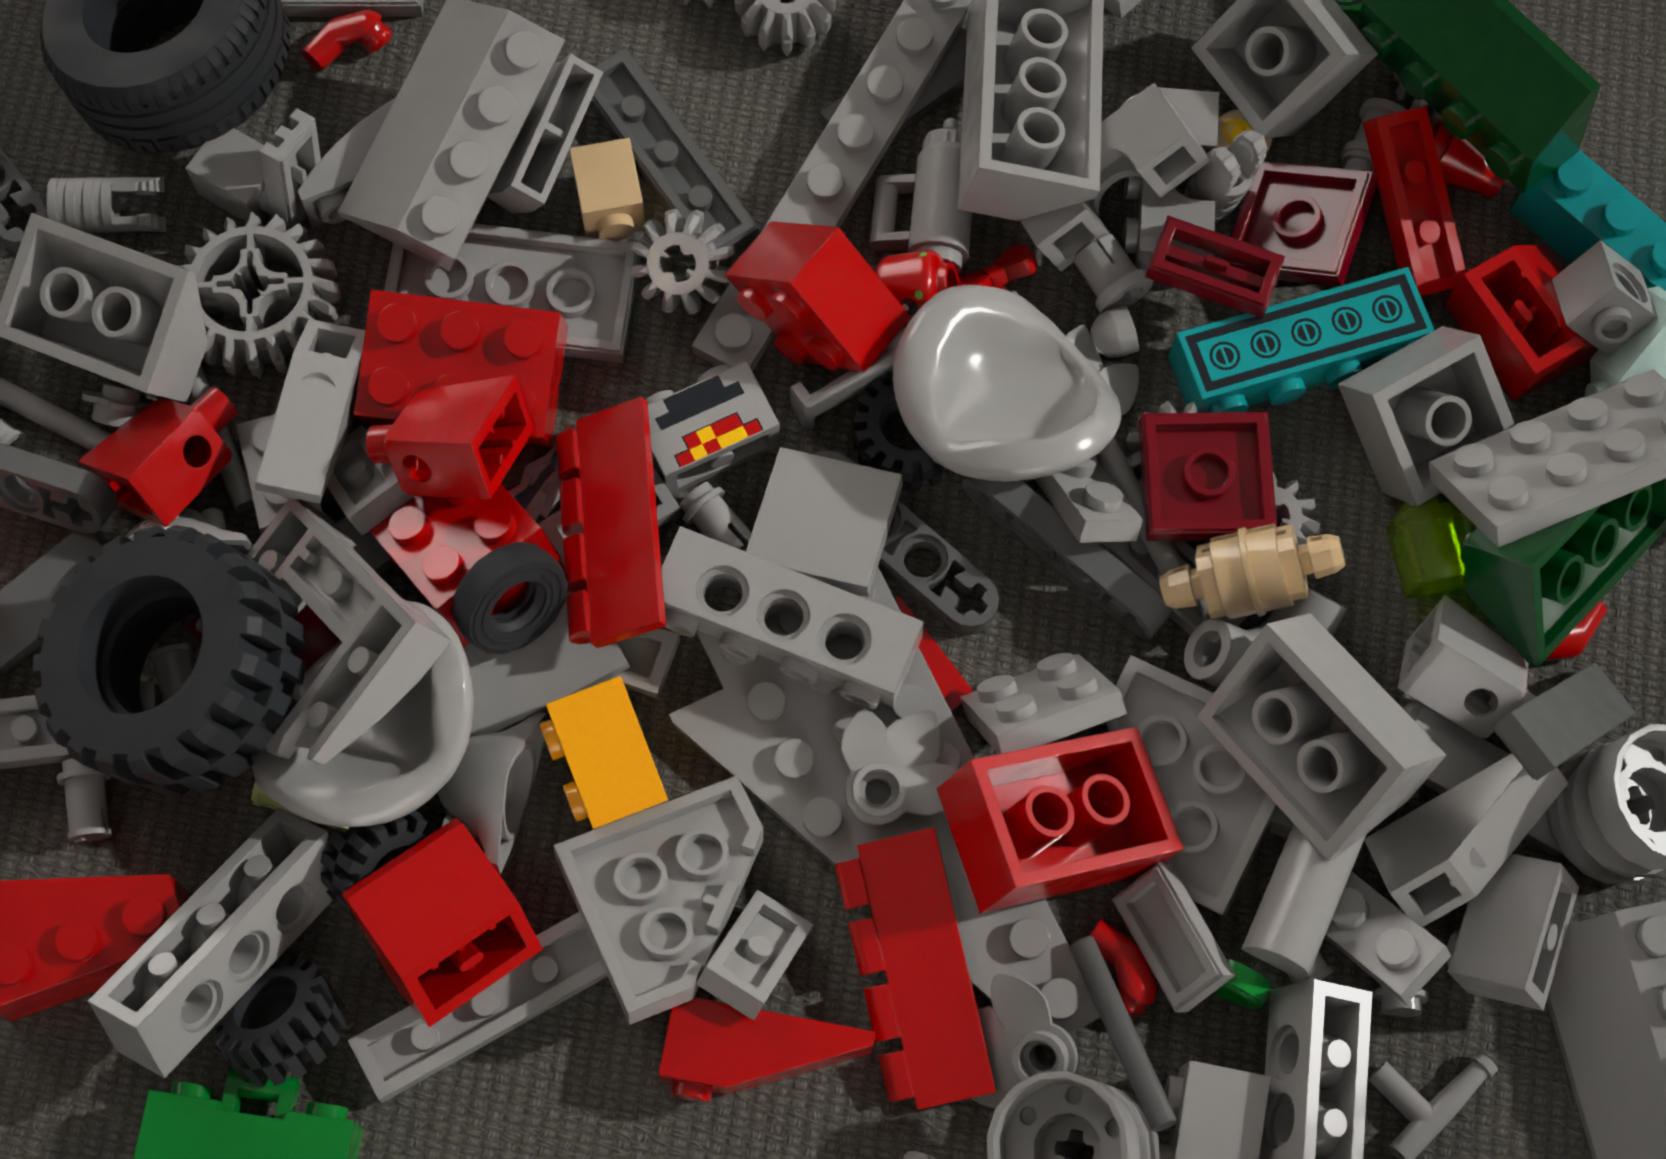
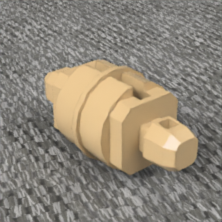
(1252, 571)

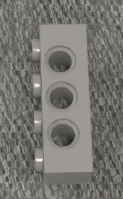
(702, 565)
(216, 944)
(1316, 1071)

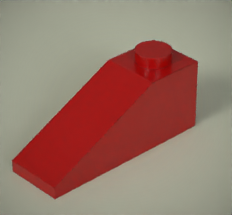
(726, 1052)

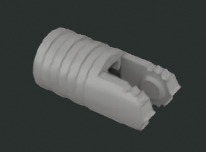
(1228, 173)
(95, 204)

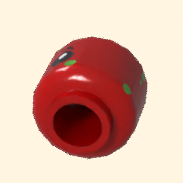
(916, 277)

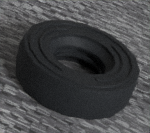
(491, 579)

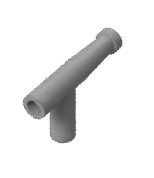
(1427, 1117)

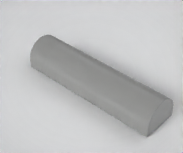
(1299, 905)

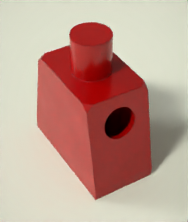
(455, 438)
(164, 455)

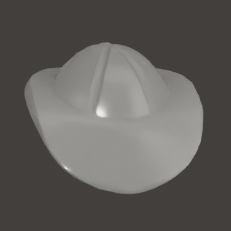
(999, 388)
(391, 764)

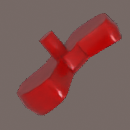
(1011, 265)

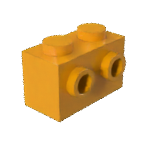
(604, 752)

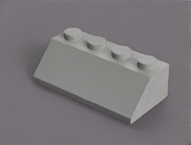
(1031, 106)
(451, 129)
(1612, 1029)

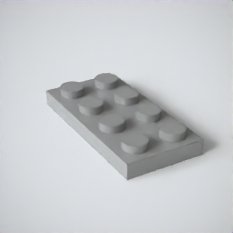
(1560, 461)

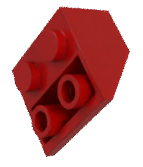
(1519, 318)
(442, 922)

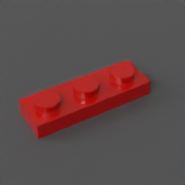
(1415, 199)

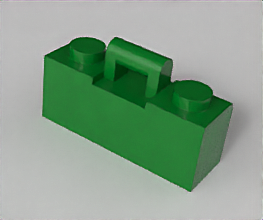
(197, 1127)

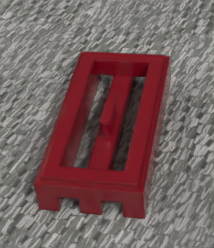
(1168, 262)

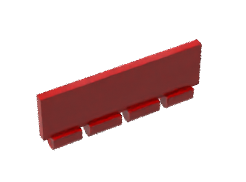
(610, 526)
(926, 968)

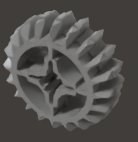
(226, 292)

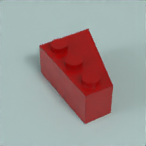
(74, 934)

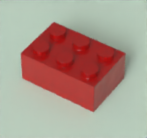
(445, 342)
(1058, 818)

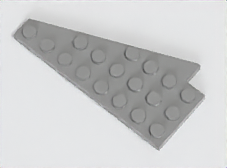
(789, 756)

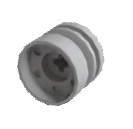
(1615, 808)
(1065, 1110)

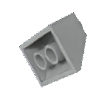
(105, 309)
(1319, 734)

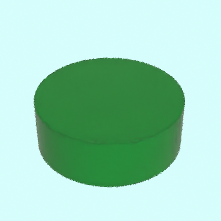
(1245, 989)

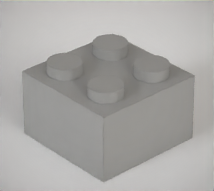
(1283, 59)
(1423, 407)

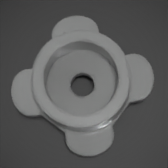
(115, 403)

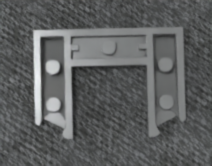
(382, 636)

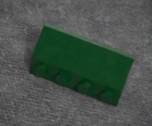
(1488, 79)
(1557, 575)

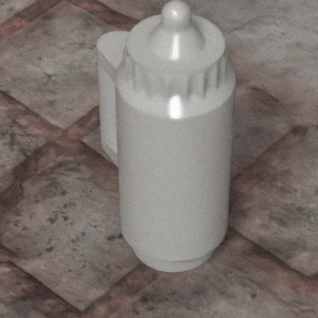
(935, 212)

